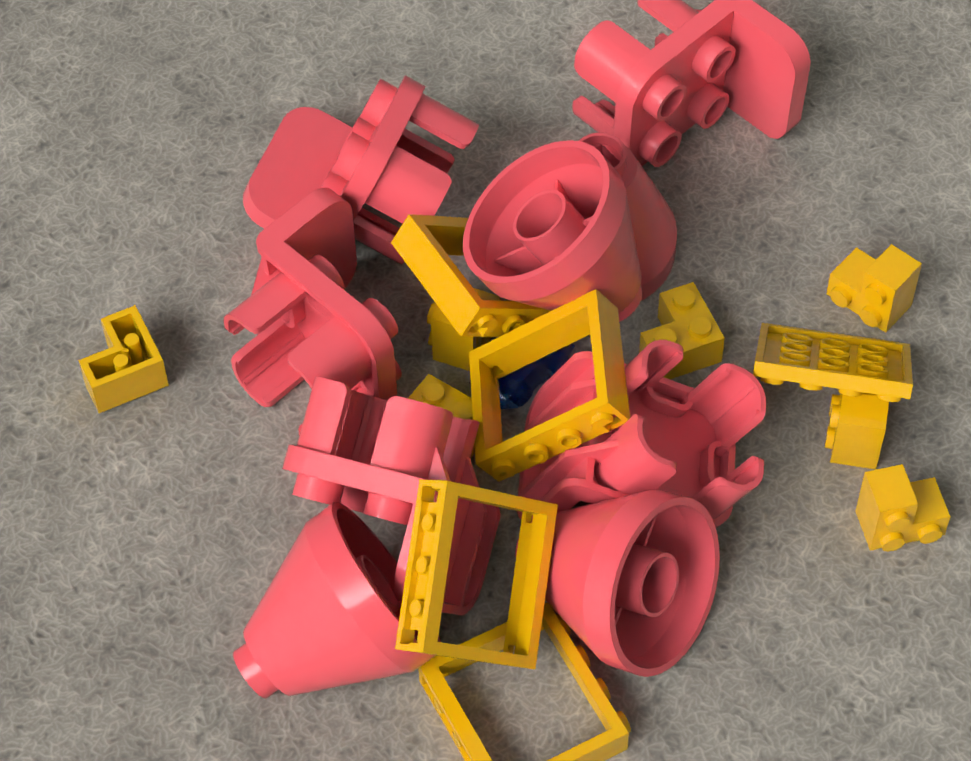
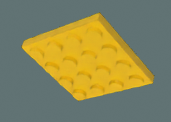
(834, 361)

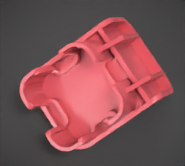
(712, 61)
(363, 163)
(304, 313)
(672, 443)
(372, 460)

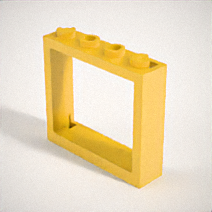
(425, 248)
(584, 316)
(429, 567)
(598, 748)

